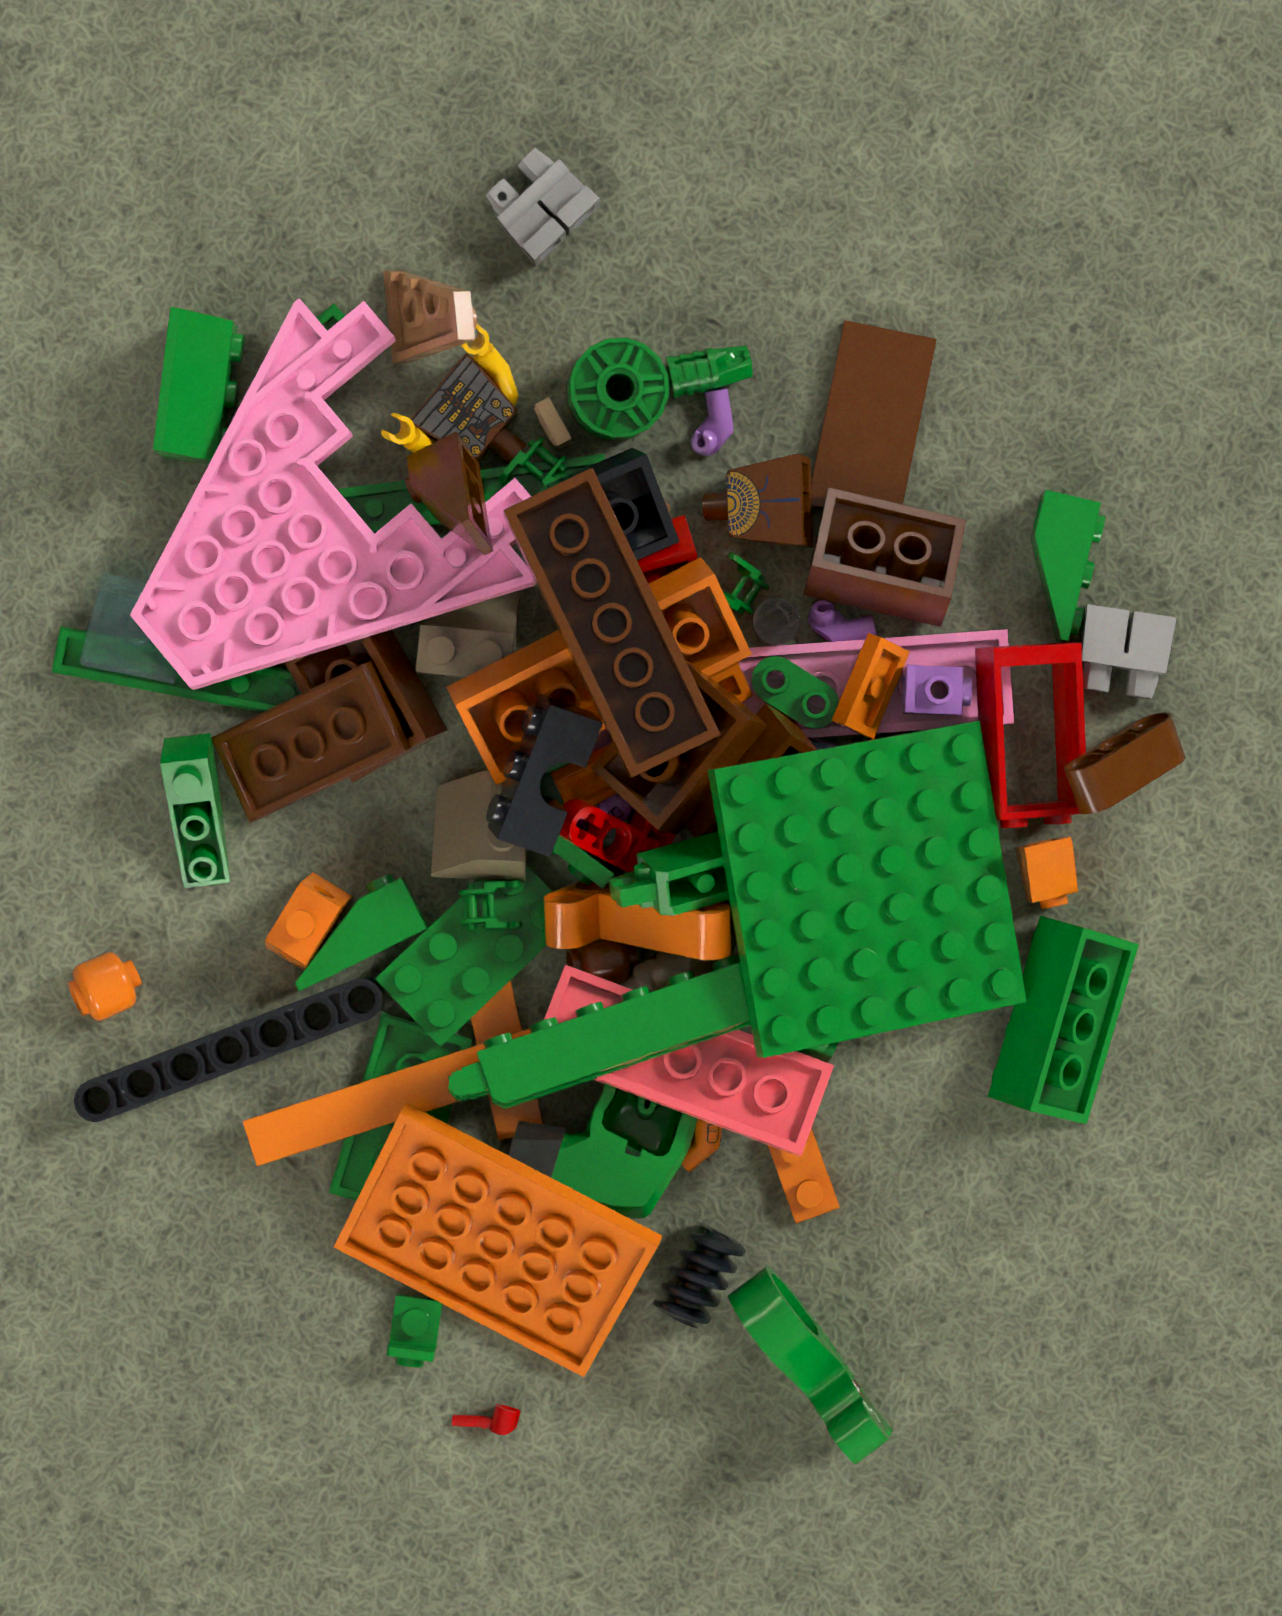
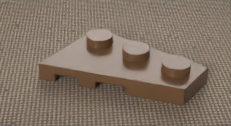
(426, 316)

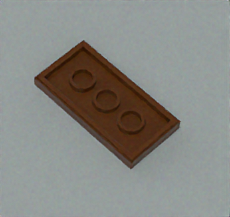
(872, 413)
(310, 742)

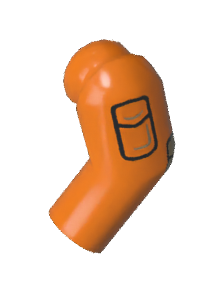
(705, 1142)

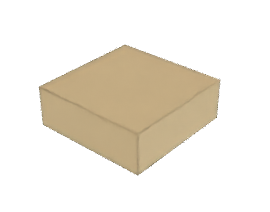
(552, 424)

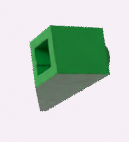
(1061, 549)
(195, 809)

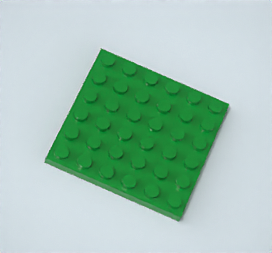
(867, 887)

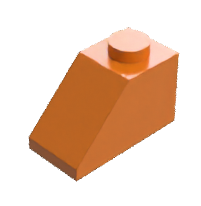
(1048, 871)

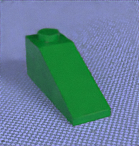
(371, 926)

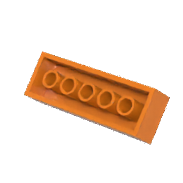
(500, 693)

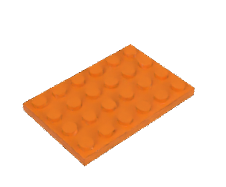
(496, 1240)

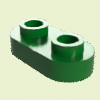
(794, 694)

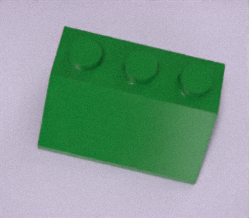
(196, 385)

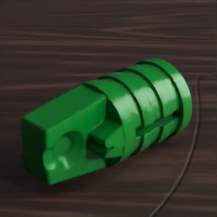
(707, 369)

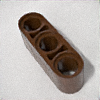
(1124, 763)

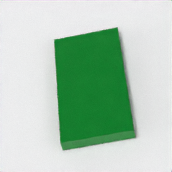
(395, 1047)

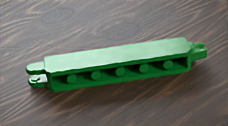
(675, 877)
(607, 1037)

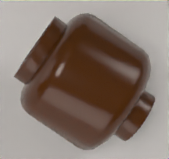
(604, 959)

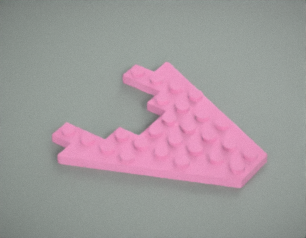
(276, 555)

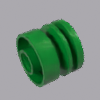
(638, 369)

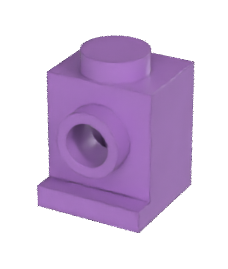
(917, 695)

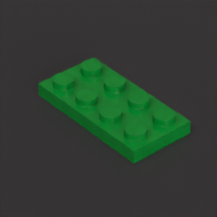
(459, 969)

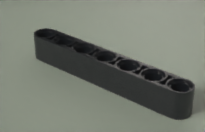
(207, 1053)

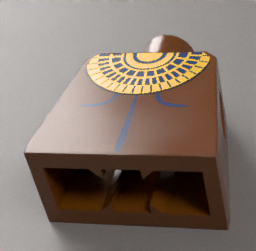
(766, 502)

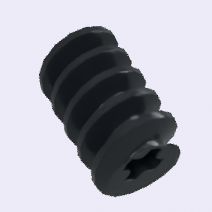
(700, 1276)

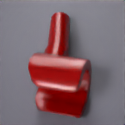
(501, 1423)

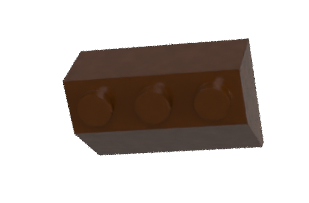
(885, 557)
(402, 685)
(678, 788)

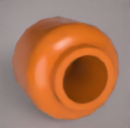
(104, 986)

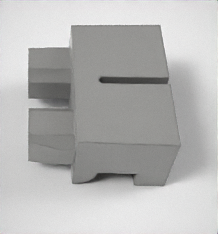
(556, 191)
(1145, 650)

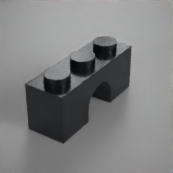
(551, 735)

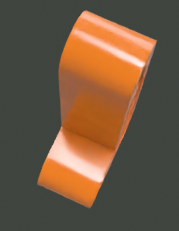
(588, 913)

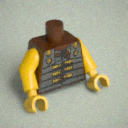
(471, 400)

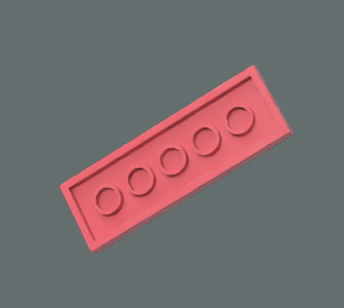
(715, 1079)

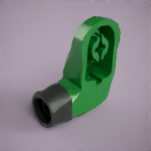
(620, 1158)

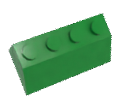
(1065, 1028)

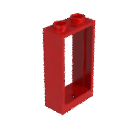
(1068, 721)

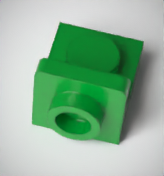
(414, 1330)

